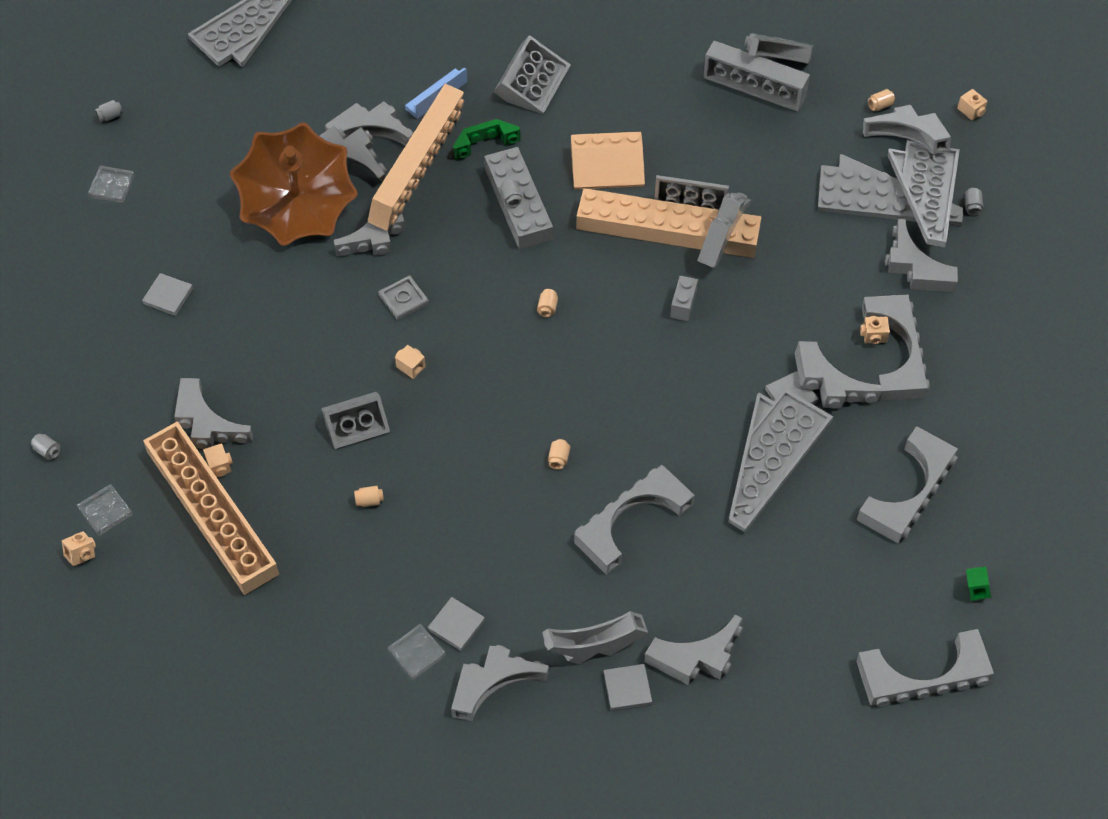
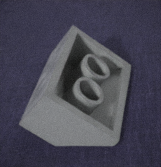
(355, 420)

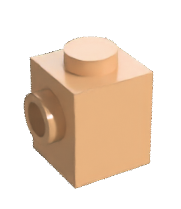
(972, 104)
(410, 361)
(218, 460)

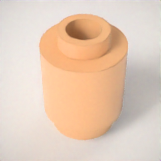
(881, 100)
(547, 303)
(558, 454)
(368, 496)

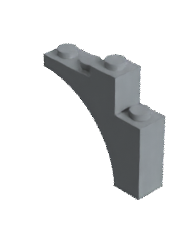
(778, 47)
(379, 122)
(907, 124)
(358, 148)
(722, 228)
(369, 238)
(920, 269)
(834, 386)
(205, 424)
(604, 638)
(687, 659)
(499, 670)

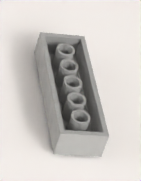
(756, 76)
(529, 219)

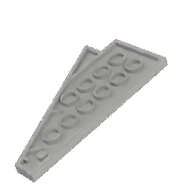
(238, 30)
(928, 187)
(867, 192)
(775, 445)

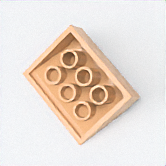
(607, 160)

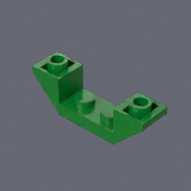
(508, 132)

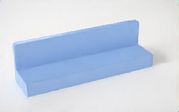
(422, 102)

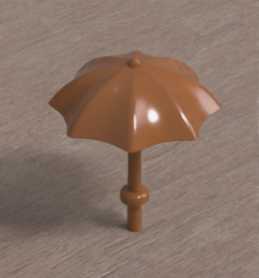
(293, 183)

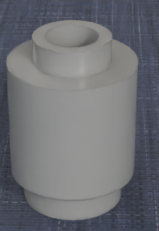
(108, 111)
(511, 193)
(973, 201)
(45, 446)

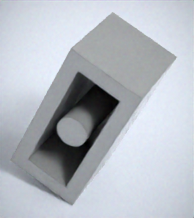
(684, 298)

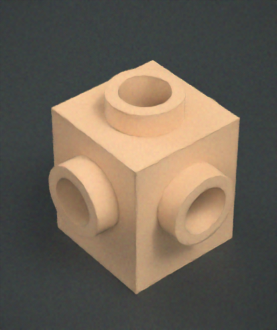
(875, 330)
(78, 548)

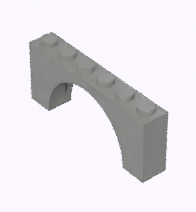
(910, 379)
(657, 488)
(895, 518)
(887, 685)

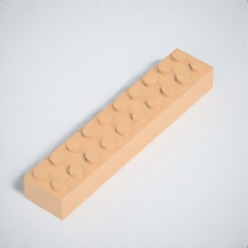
(416, 157)
(661, 221)
(211, 508)

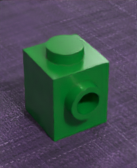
(977, 579)

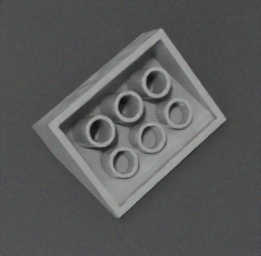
(532, 76)
(690, 192)

